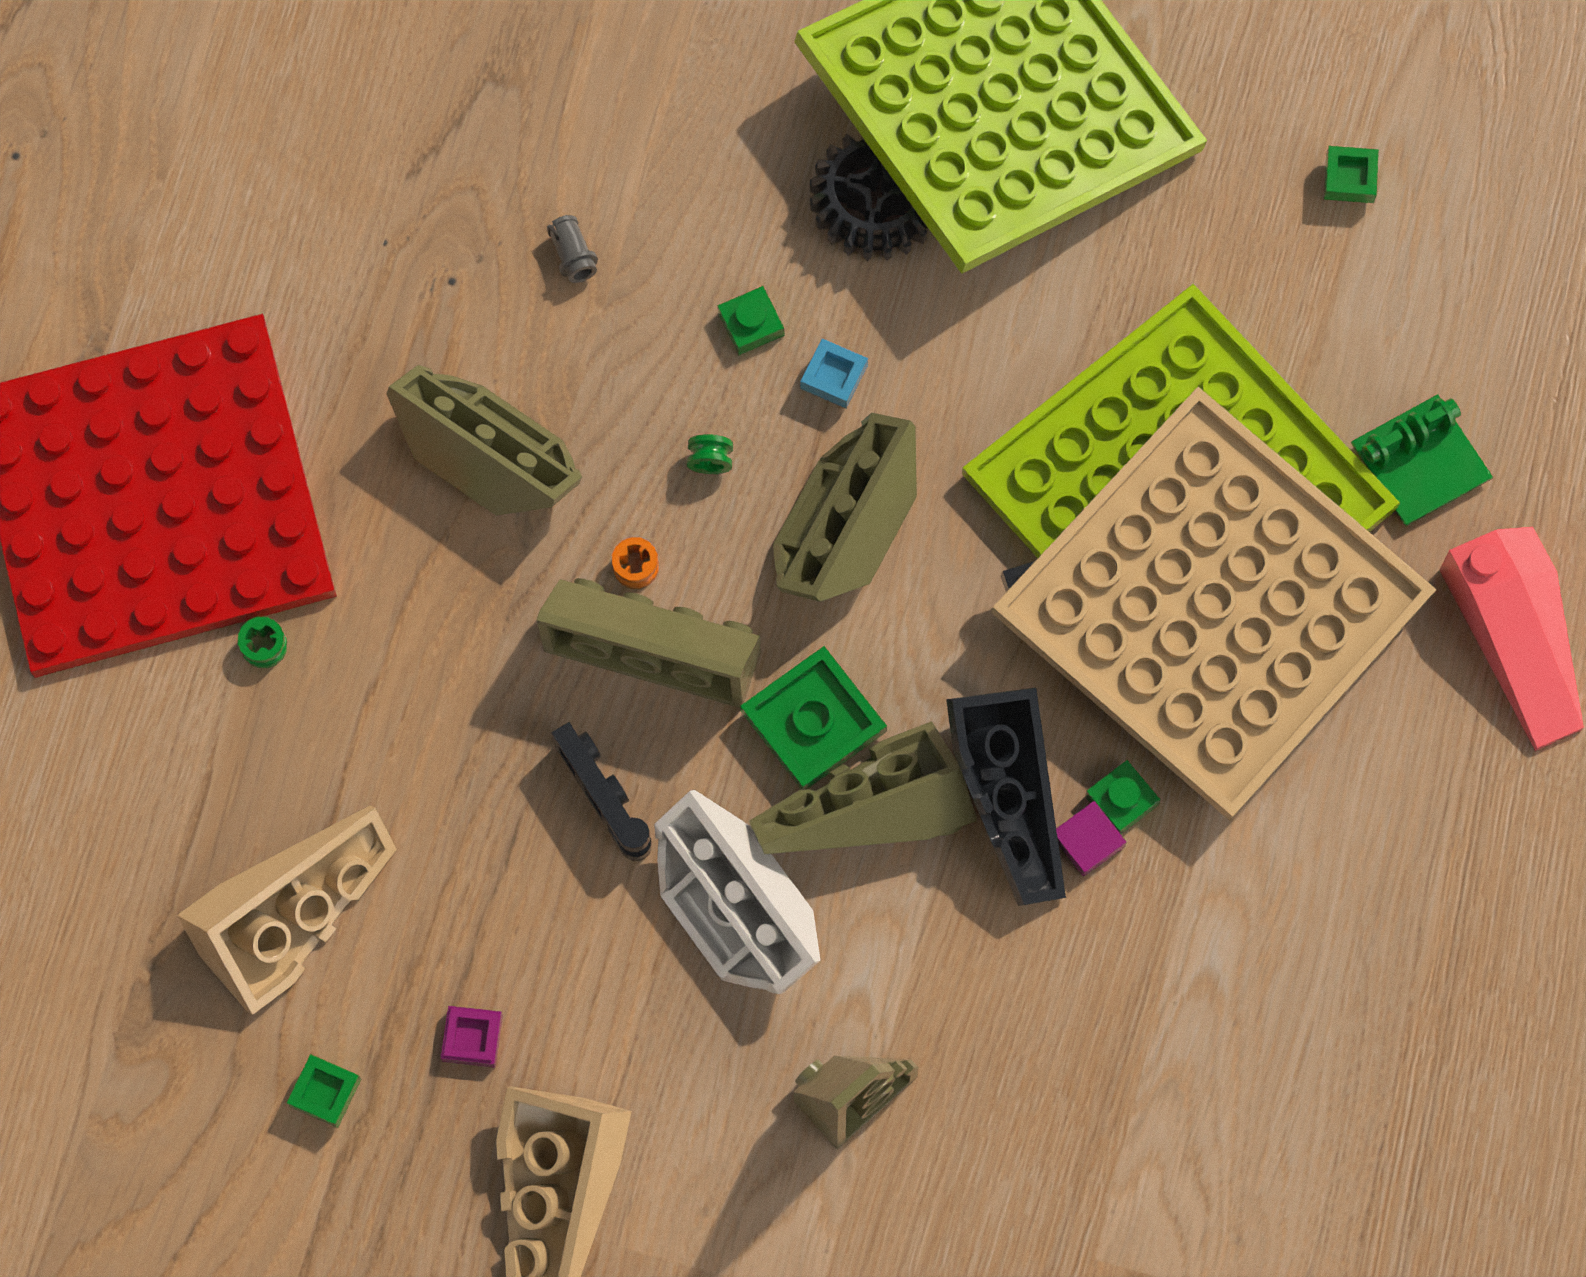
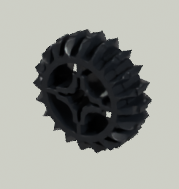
(834, 186)

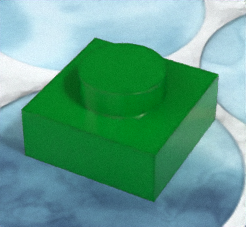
(1351, 174)
(751, 320)
(1123, 796)
(324, 1091)

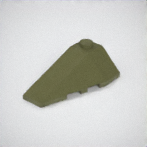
(898, 795)
(850, 1092)

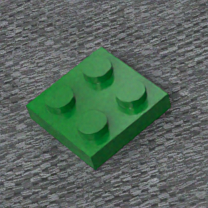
(813, 718)

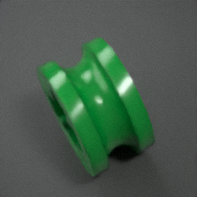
(710, 454)
(261, 627)

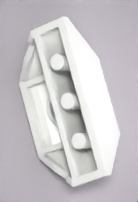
(733, 897)

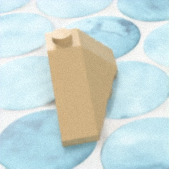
(274, 914)
(557, 1177)

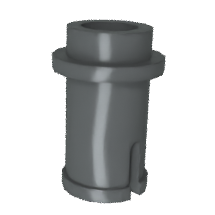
(575, 257)

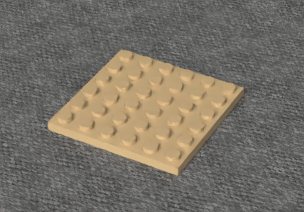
(1213, 602)

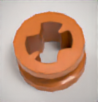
(621, 556)

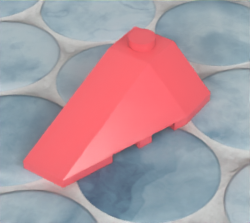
(1519, 621)

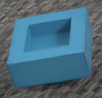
(834, 373)

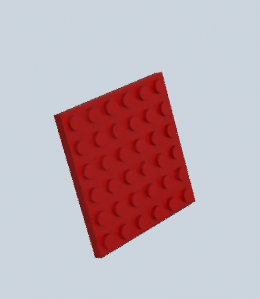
(154, 497)

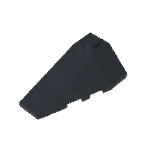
(1007, 773)

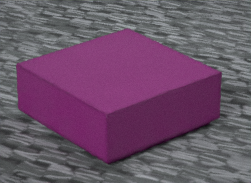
(1089, 838)
(471, 1036)

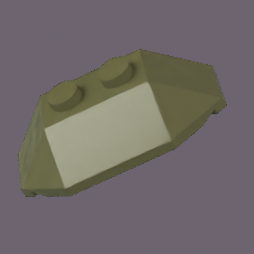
(481, 443)
(849, 511)

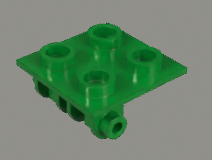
(1423, 458)

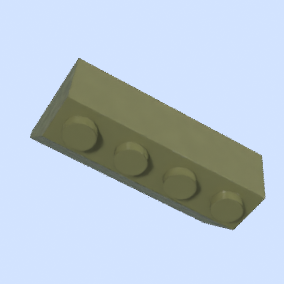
(649, 641)

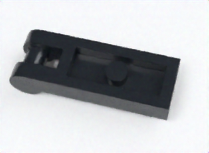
(604, 794)

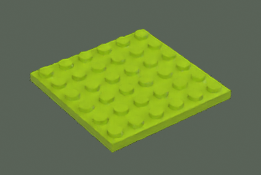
(999, 111)
(1091, 427)

